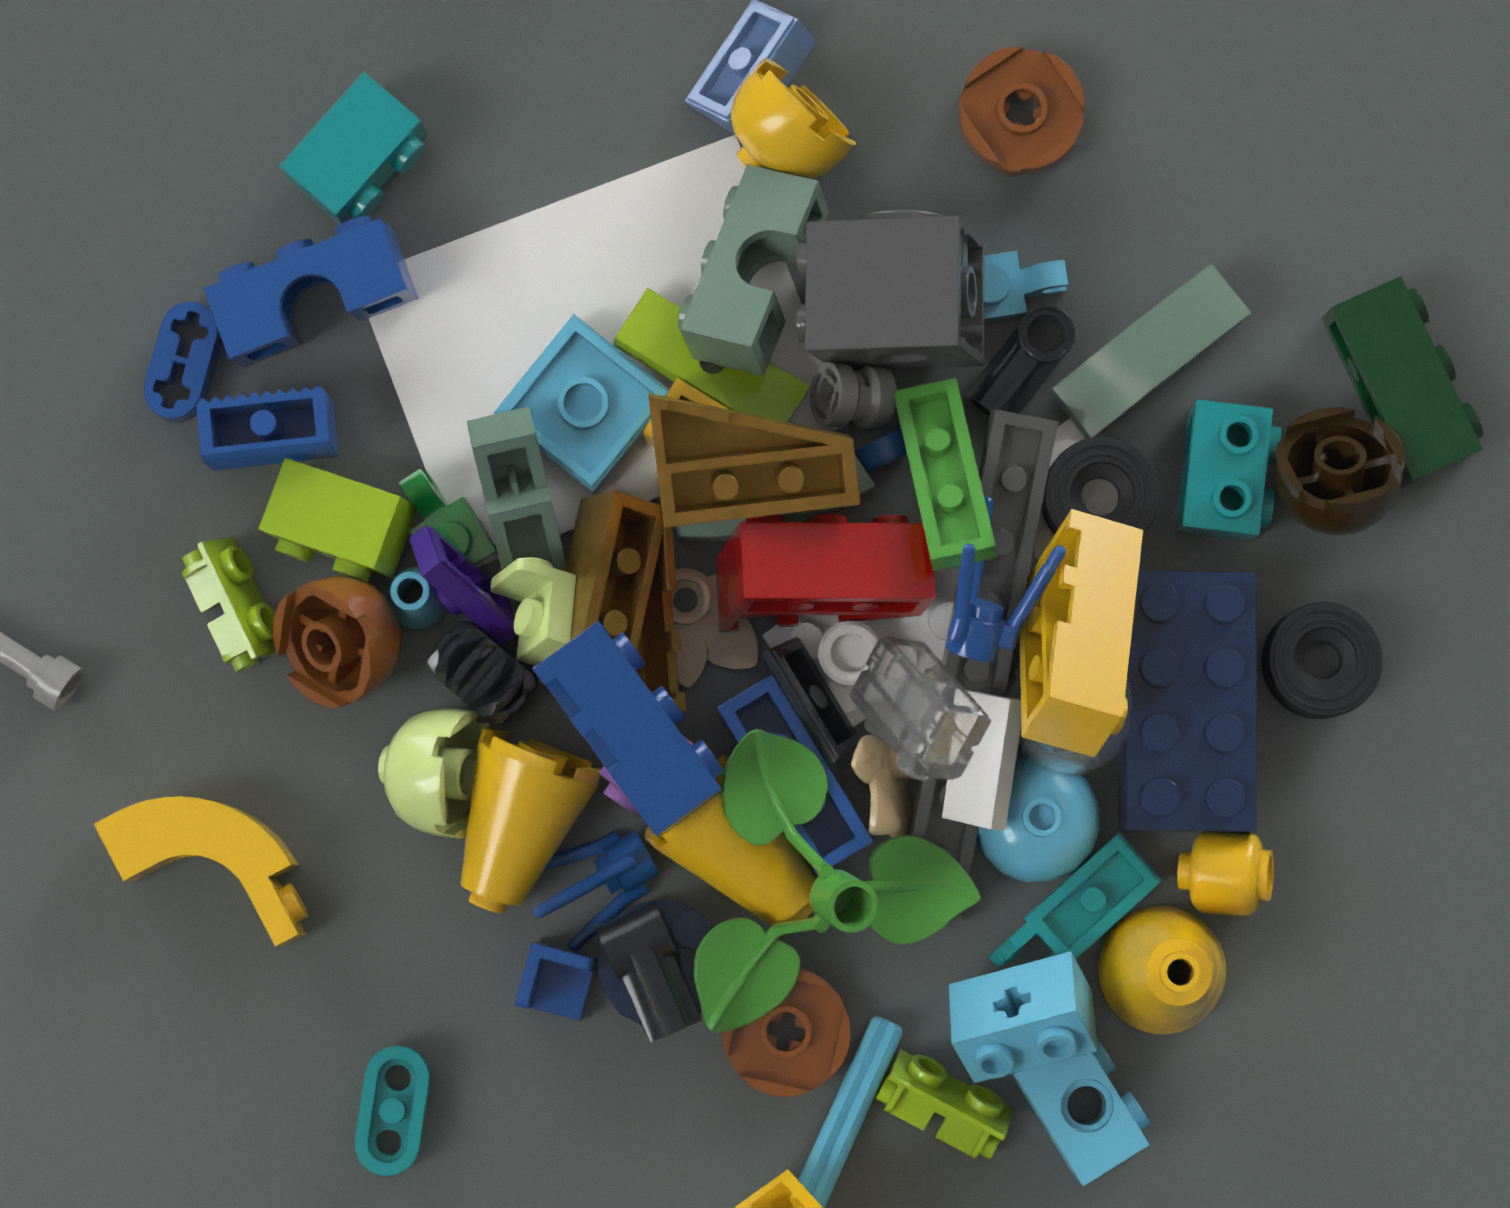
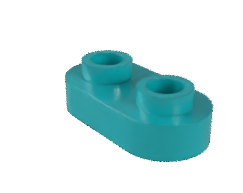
(392, 1109)

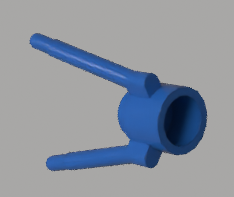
(977, 623)
(622, 866)

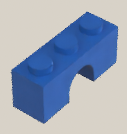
(259, 302)

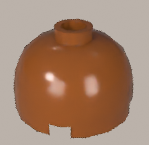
(337, 639)

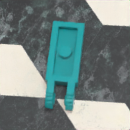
(1085, 902)

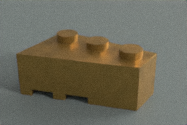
(745, 465)

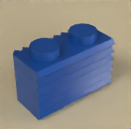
(267, 428)

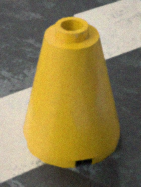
(519, 815)
(764, 879)
(1136, 965)

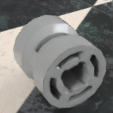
(848, 395)

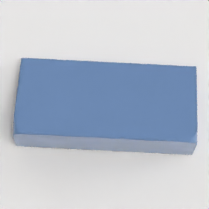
(757, 35)

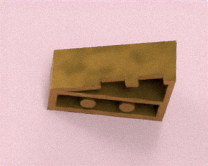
(626, 581)

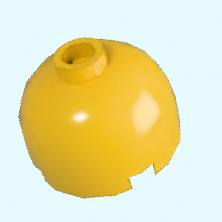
(786, 126)

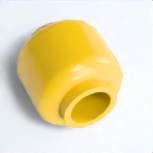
(1227, 873)

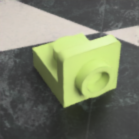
(545, 606)

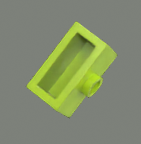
(337, 519)

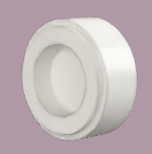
(845, 651)

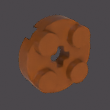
(1028, 75)
(805, 1062)

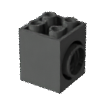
(893, 291)

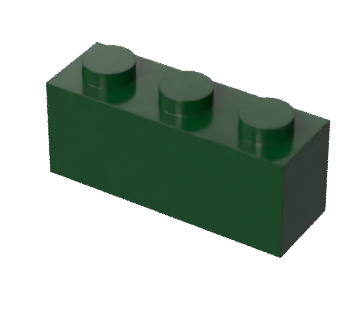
(1404, 377)

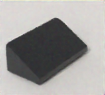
(812, 700)

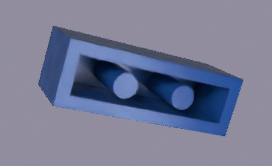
(836, 828)

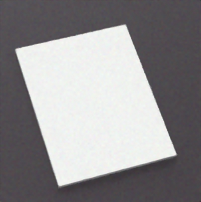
(510, 289)

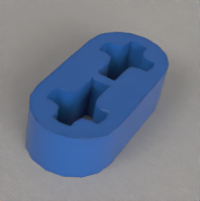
(168, 357)

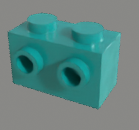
(356, 151)
(1226, 471)

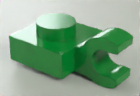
(454, 521)

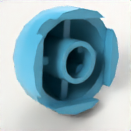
(1048, 826)

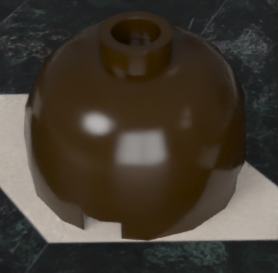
(1338, 471)

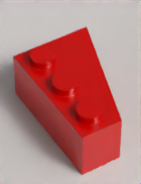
(823, 570)

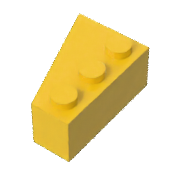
(1080, 636)

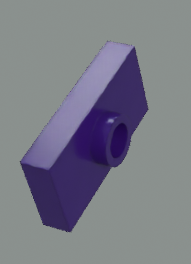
(462, 584)

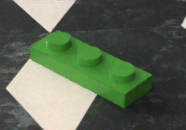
(944, 473)

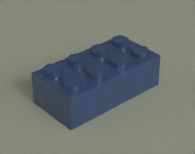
(1193, 706)

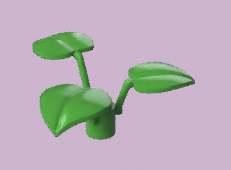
(910, 895)

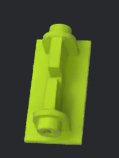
(224, 576)
(973, 1114)

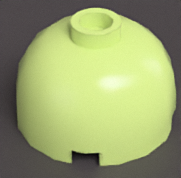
(432, 770)

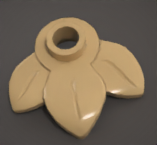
(701, 633)
(888, 785)

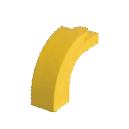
(182, 827)

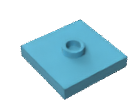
(585, 402)

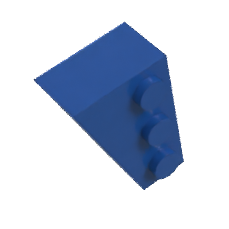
(631, 727)

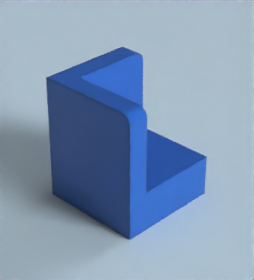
(556, 981)

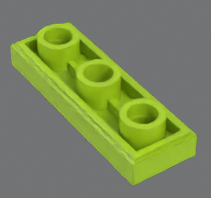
(655, 340)

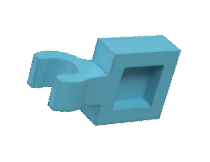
(1009, 285)

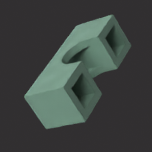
(762, 224)

